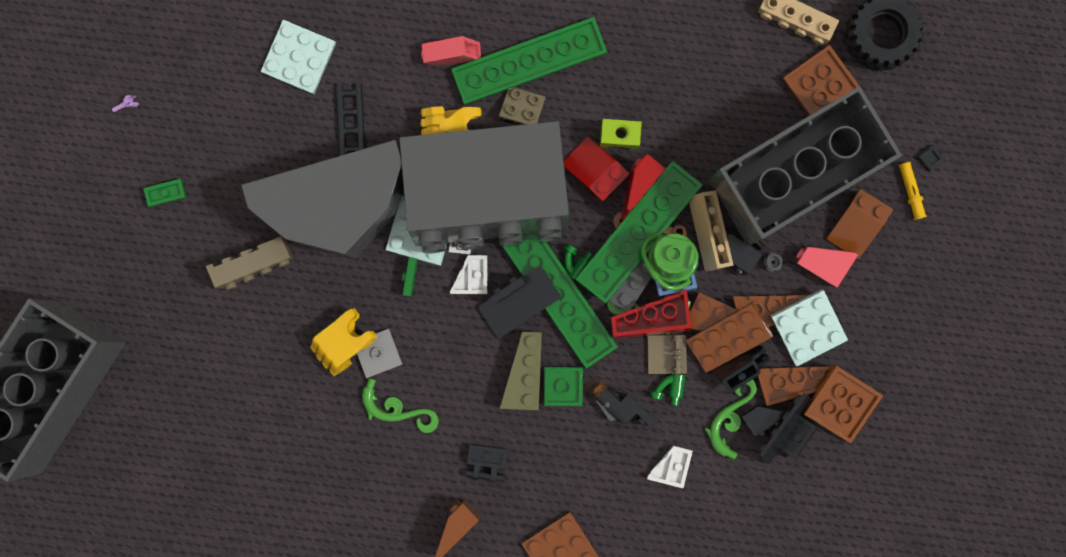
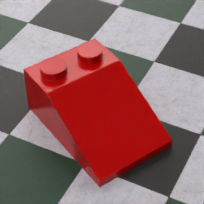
(595, 169)
(643, 176)

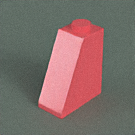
(450, 51)
(826, 263)

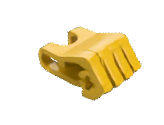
(447, 121)
(340, 342)

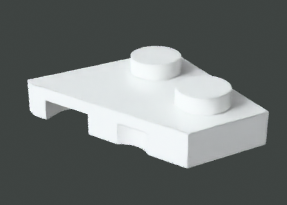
(472, 276)
(672, 467)

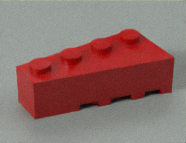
(654, 318)

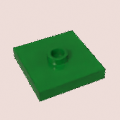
(563, 386)

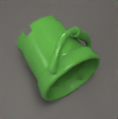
(670, 260)

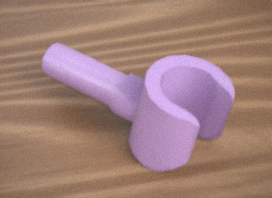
(127, 102)

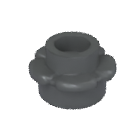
(773, 257)

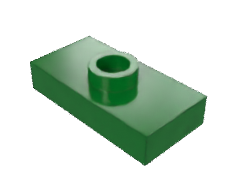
(165, 193)
(409, 277)

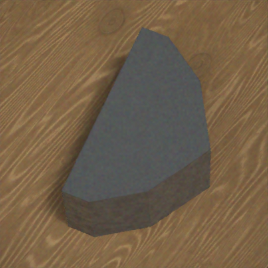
(334, 202)

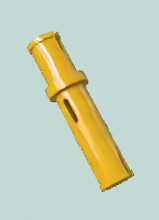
(915, 199)

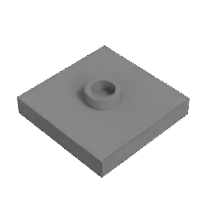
(380, 355)

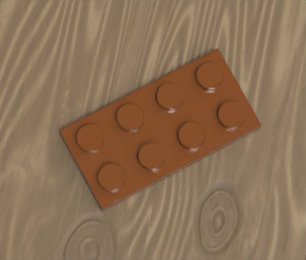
(729, 337)

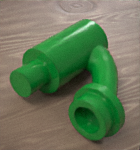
(574, 271)
(676, 389)

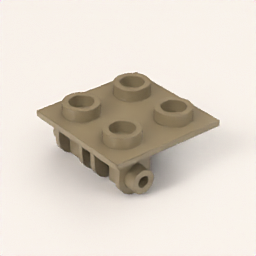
(522, 106)
(667, 354)

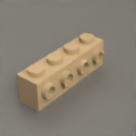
(801, 18)
(710, 231)

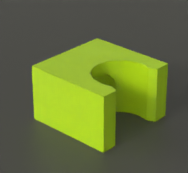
(609, 139)

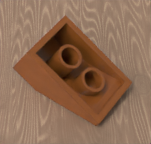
(859, 223)
(460, 521)

